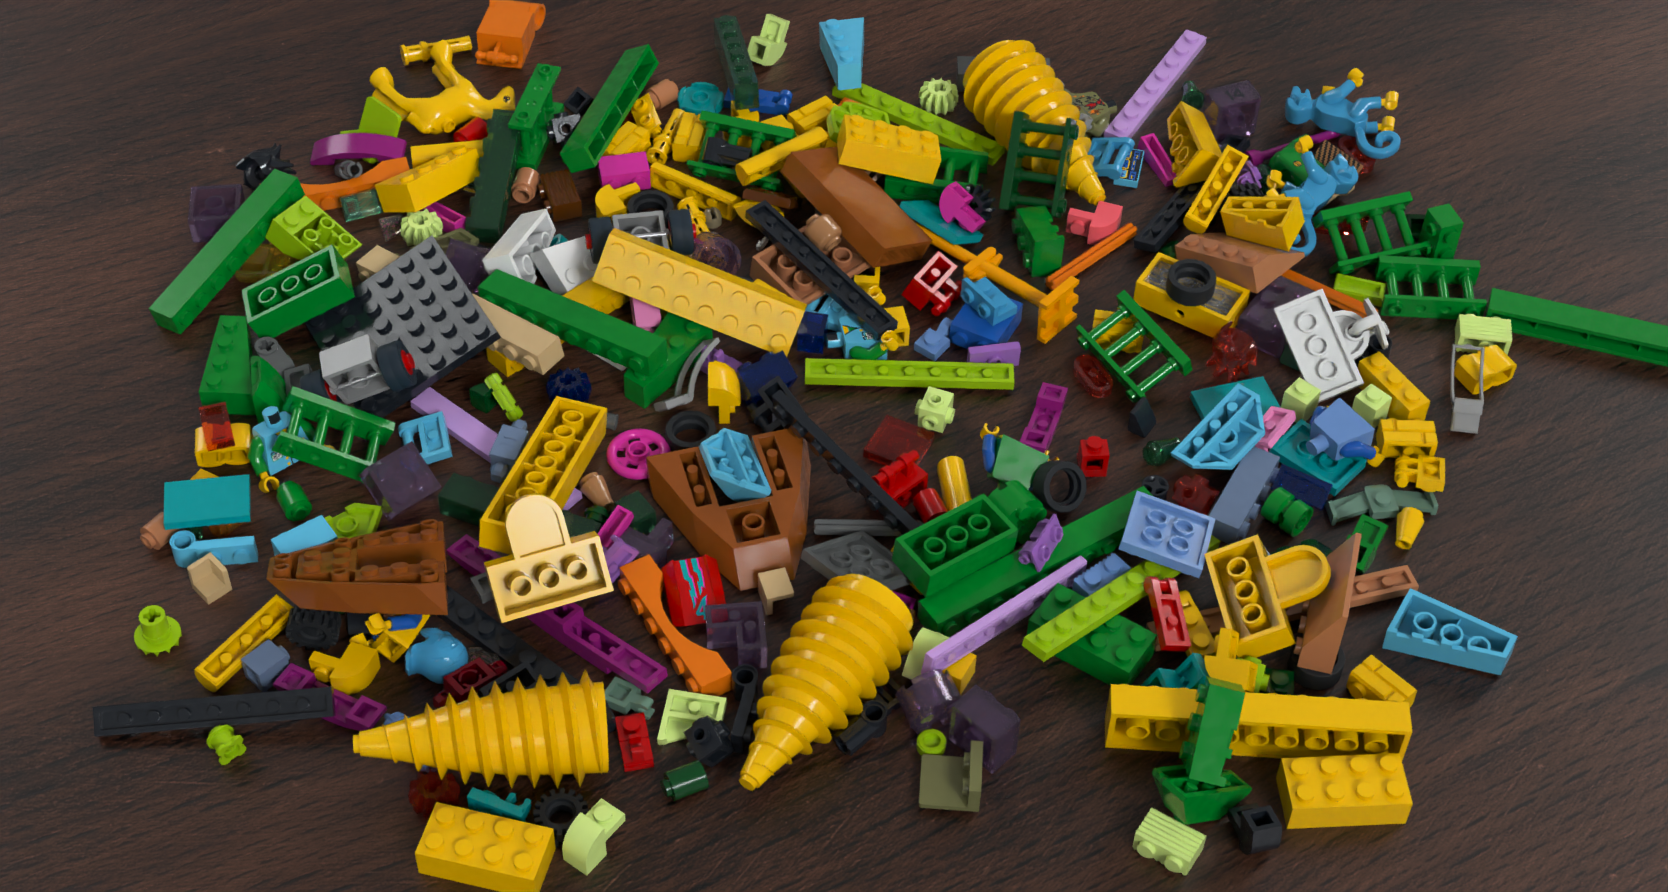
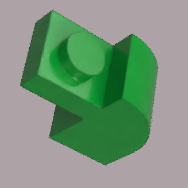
(1371, 537)

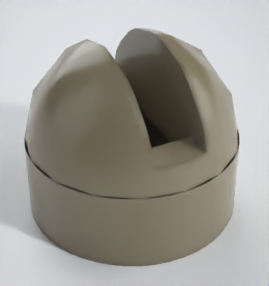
(713, 212)

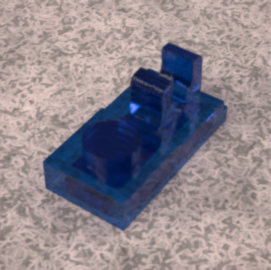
(1303, 486)

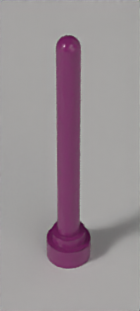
(1257, 157)

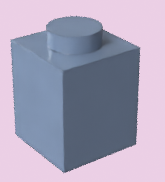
(265, 664)

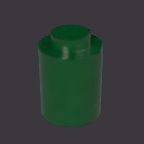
(684, 780)

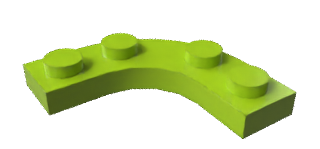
(837, 113)

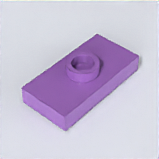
(995, 353)

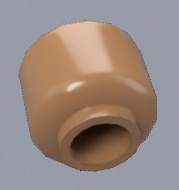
(823, 232)

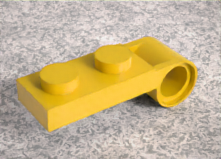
(1199, 634)

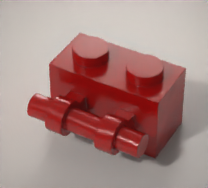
(929, 281)
(902, 478)

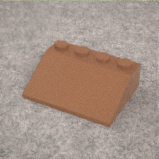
(1238, 260)
(784, 275)
(1328, 611)

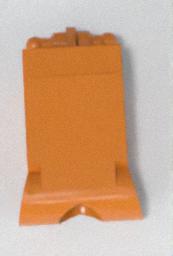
(508, 32)

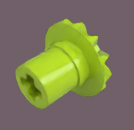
(156, 631)

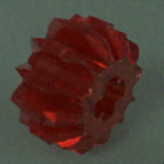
(431, 789)

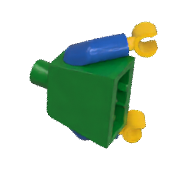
(1010, 459)

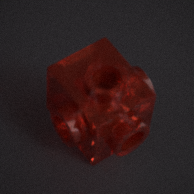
(1195, 493)

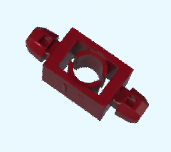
(473, 674)

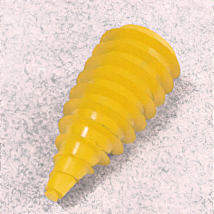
(1016, 78)
(826, 669)
(503, 733)

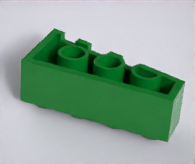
(681, 339)
(229, 367)

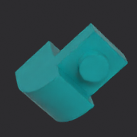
(1188, 674)

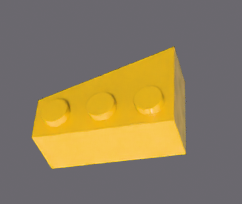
(1263, 220)

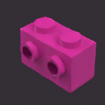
(624, 170)

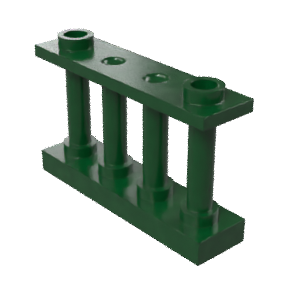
(1019, 149)

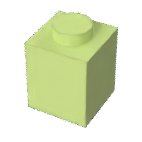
(1301, 398)
(1372, 405)

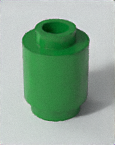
(293, 501)

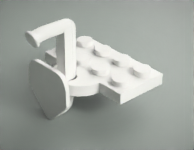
(1325, 345)

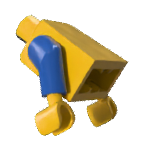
(392, 636)

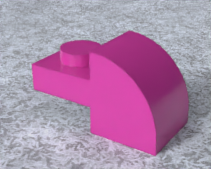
(955, 206)

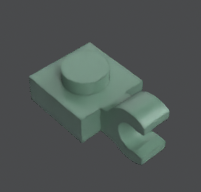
(625, 696)

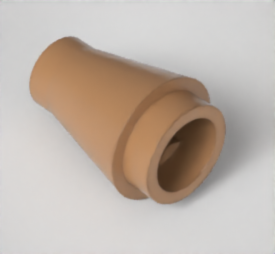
(596, 490)

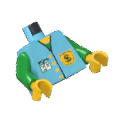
(857, 341)
(264, 436)

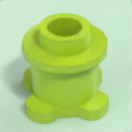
(225, 743)

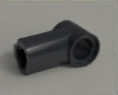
(720, 153)
(861, 728)

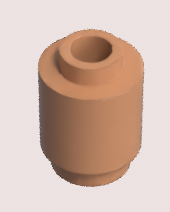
(663, 93)
(525, 185)
(154, 534)

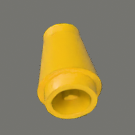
(1408, 526)

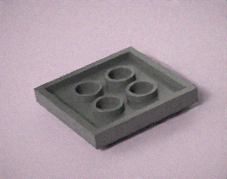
(855, 555)

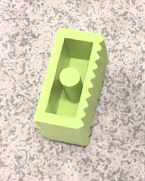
(1483, 332)
(1168, 842)

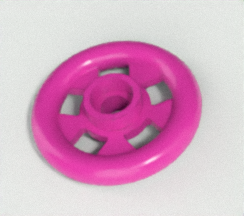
(634, 452)

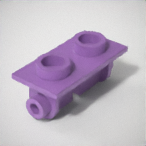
(1249, 174)
(1047, 536)

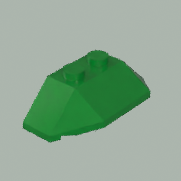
(1195, 800)

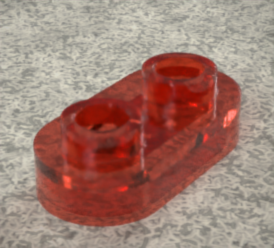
(1349, 146)
(1096, 379)

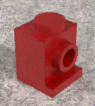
(1093, 450)

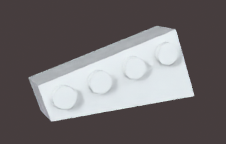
(525, 236)
(565, 265)

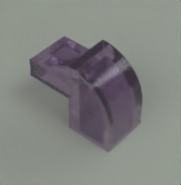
(655, 543)

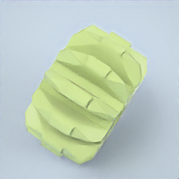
(938, 96)
(420, 226)

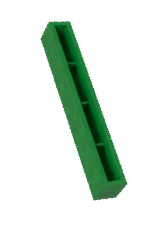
(609, 109)
(225, 252)
(577, 323)
(1581, 326)

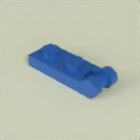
(769, 101)

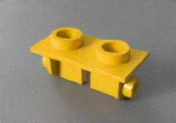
(646, 115)

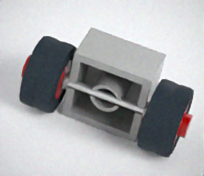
(647, 226)
(361, 370)

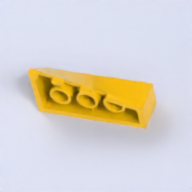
(1192, 145)

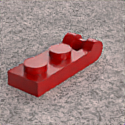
(1167, 613)

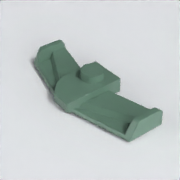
(1379, 503)

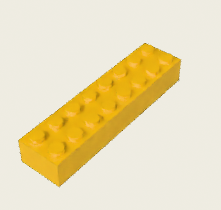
(699, 292)
(548, 464)

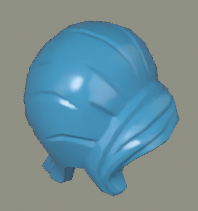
(435, 656)

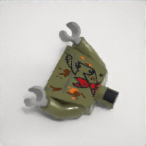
(1093, 111)

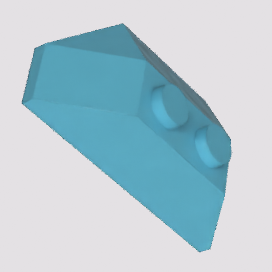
(1224, 433)
(734, 466)

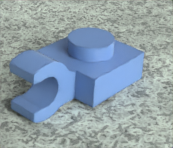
(934, 343)

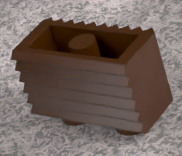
(560, 195)

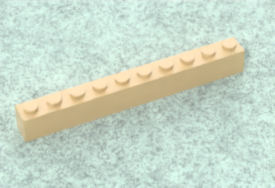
(519, 338)

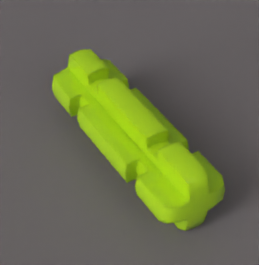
(503, 397)

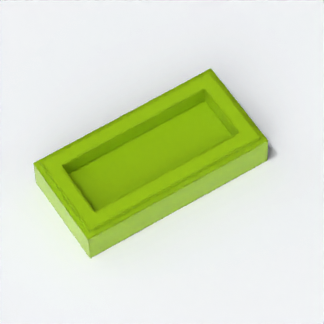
(1360, 288)

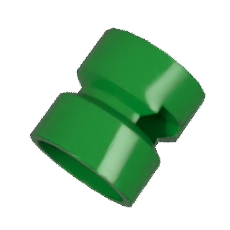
(1290, 514)

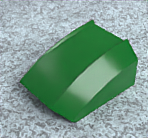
(267, 387)

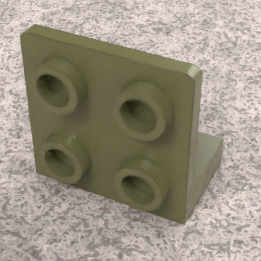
(952, 780)

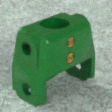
(1290, 164)

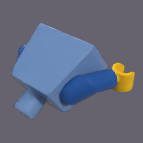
(1342, 434)

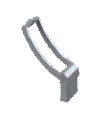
(682, 399)
(1466, 411)

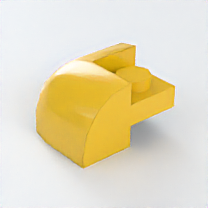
(723, 389)

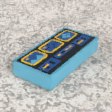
(1131, 169)

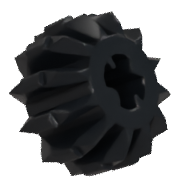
(982, 199)

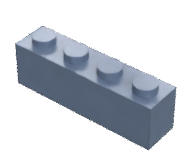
(1243, 494)

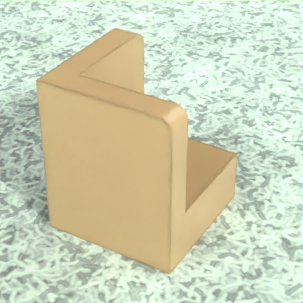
(209, 578)
(774, 586)

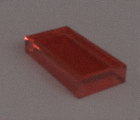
(216, 426)

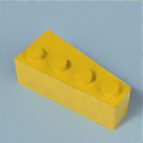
(429, 181)

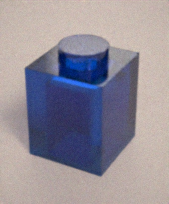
(812, 332)

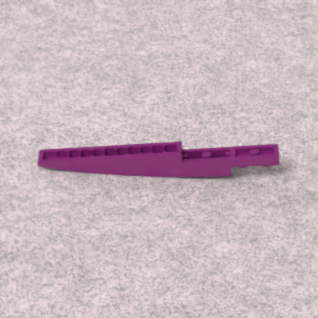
(574, 629)

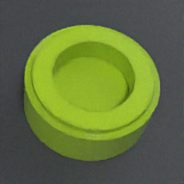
(931, 742)

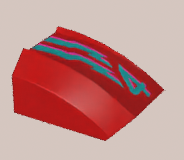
(691, 586)

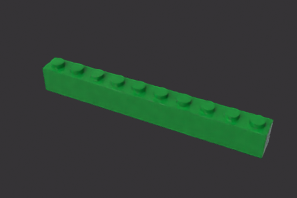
(1006, 578)

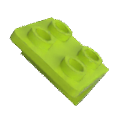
(377, 119)

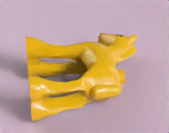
(448, 109)

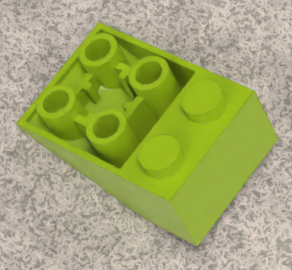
(308, 229)

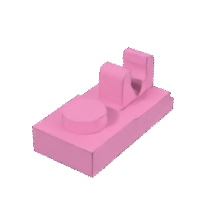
(1276, 423)

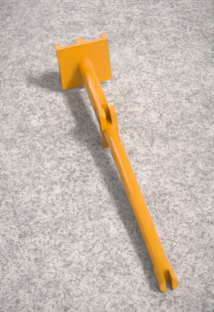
(1054, 309)

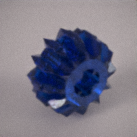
(569, 384)

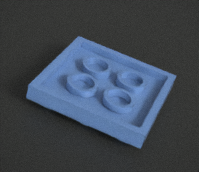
(1167, 534)

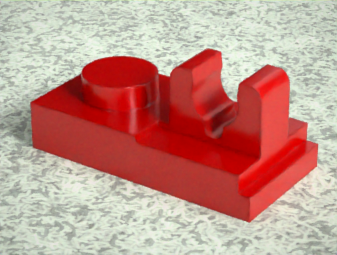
(634, 742)

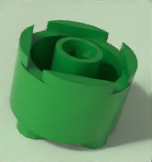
(1019, 507)

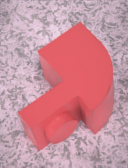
(1095, 225)

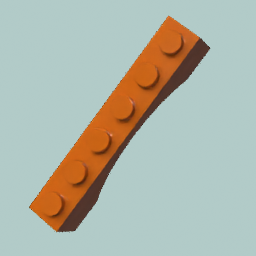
(327, 195)
(701, 668)

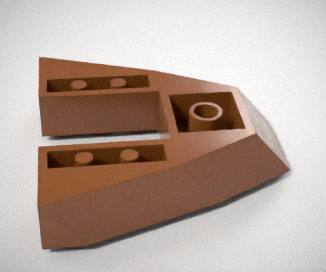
(747, 534)
(369, 573)

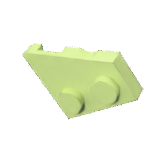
(683, 709)

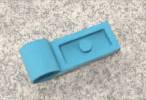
(227, 550)

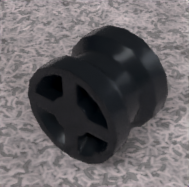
(1156, 486)

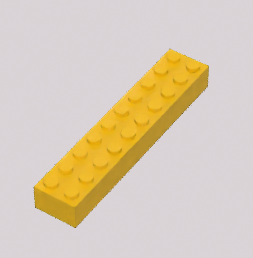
(1267, 726)

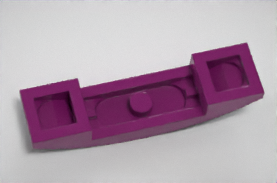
(357, 146)
(1045, 417)
(349, 711)

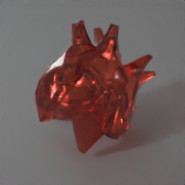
(1232, 352)

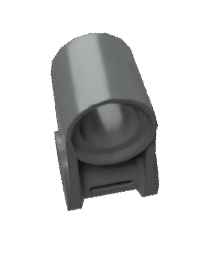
(273, 353)

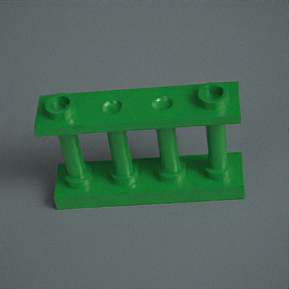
(533, 114)
(736, 128)
(951, 160)
(1374, 209)
(1429, 270)
(1143, 325)
(338, 416)

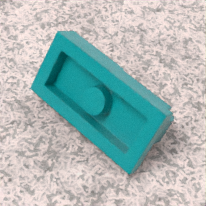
(489, 803)

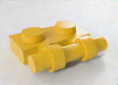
(1425, 471)

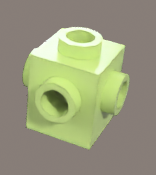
(935, 415)

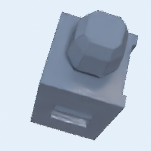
(507, 449)

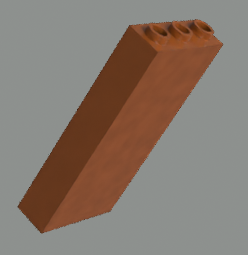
(858, 205)

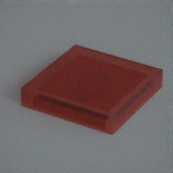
(895, 438)

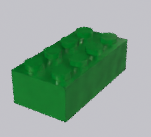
(298, 293)
(954, 545)
(1111, 652)

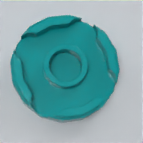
(700, 97)

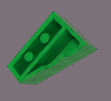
(1038, 240)
(1212, 730)

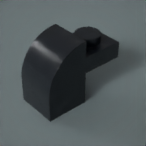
(1256, 828)

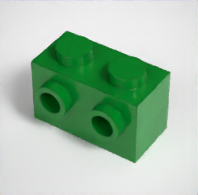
(1441, 232)

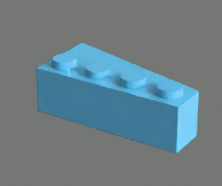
(843, 50)
(1447, 635)

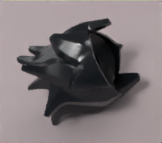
(261, 163)

